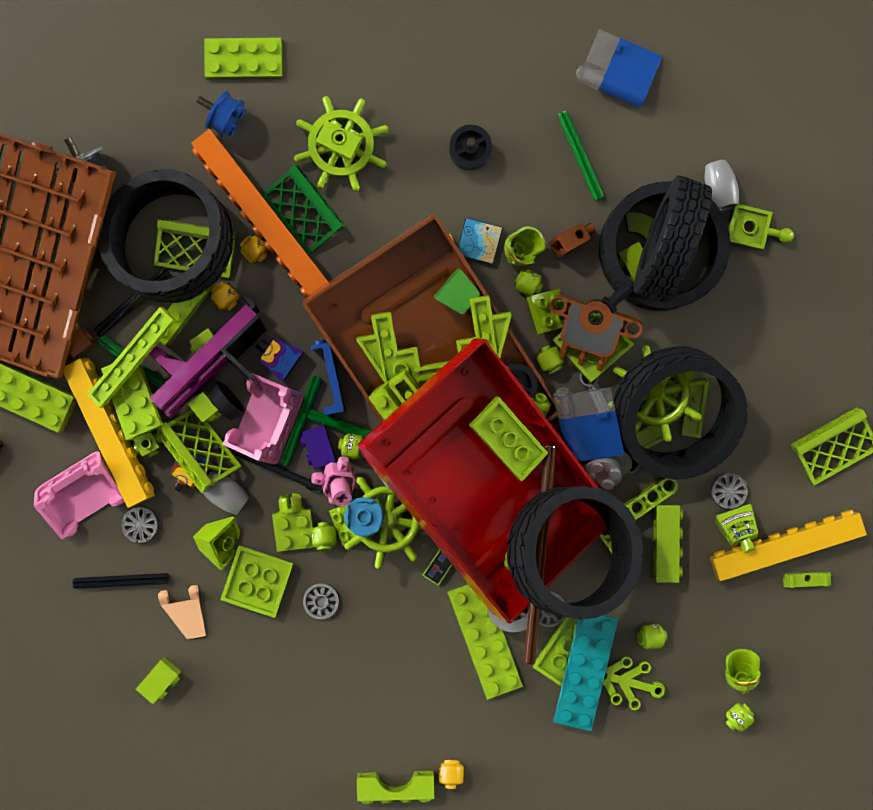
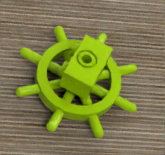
(341, 142)
(662, 398)
(392, 525)

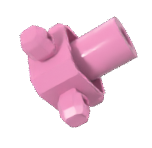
(337, 481)

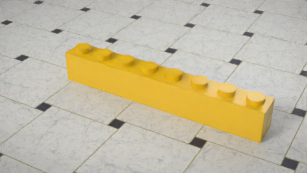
(109, 436)
(788, 545)

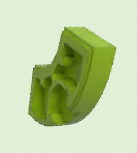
(638, 223)

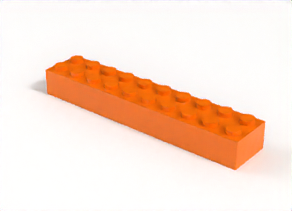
(258, 211)

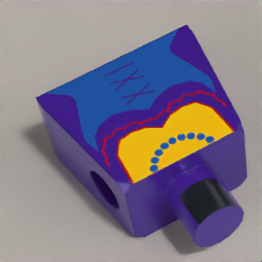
(279, 357)

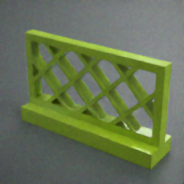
(184, 229)
(830, 431)
(187, 460)

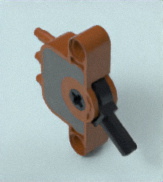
(596, 334)

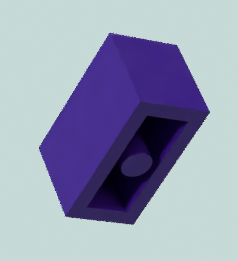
(318, 446)

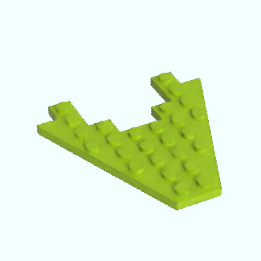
(389, 361)

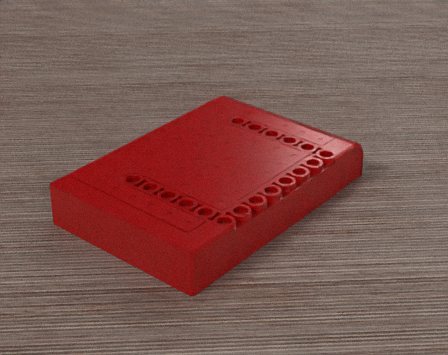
(463, 489)

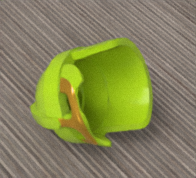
(524, 245)
(743, 664)

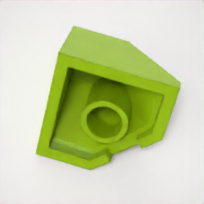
(217, 541)

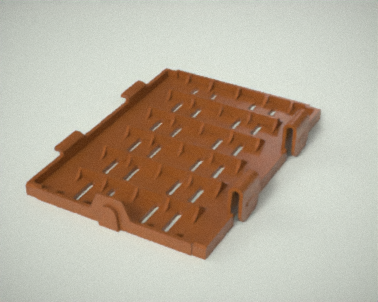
(73, 255)

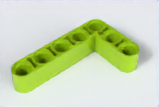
(646, 505)

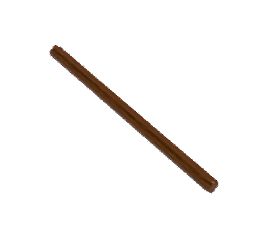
(541, 548)

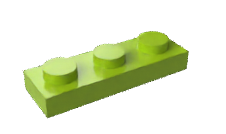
(690, 426)

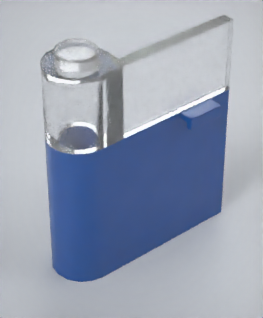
(619, 68)
(589, 423)

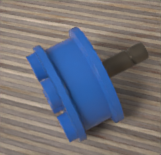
(223, 114)

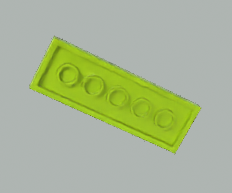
(485, 643)

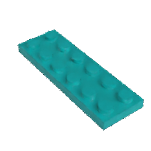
(585, 672)

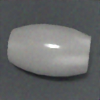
(723, 184)
(226, 494)

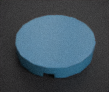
(364, 516)

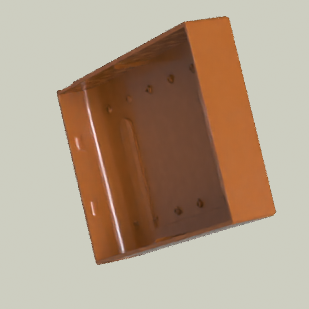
(403, 281)

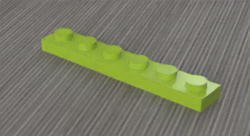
(131, 357)

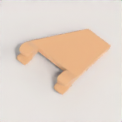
(185, 614)

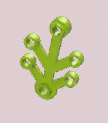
(626, 681)

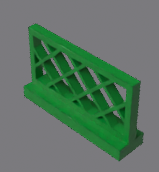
(317, 201)

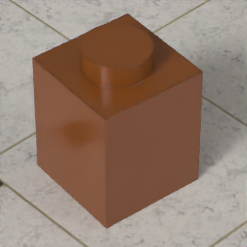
(81, 343)

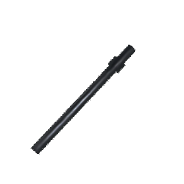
(281, 471)

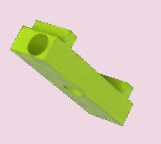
(798, 579)

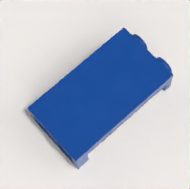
(333, 377)

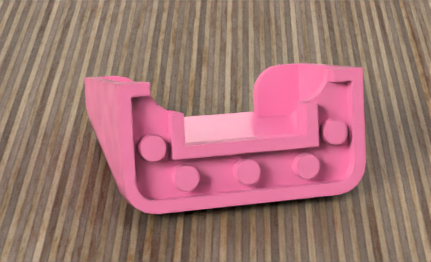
(266, 421)
(77, 494)

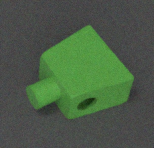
(456, 292)

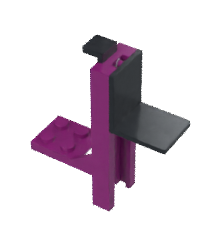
(224, 347)

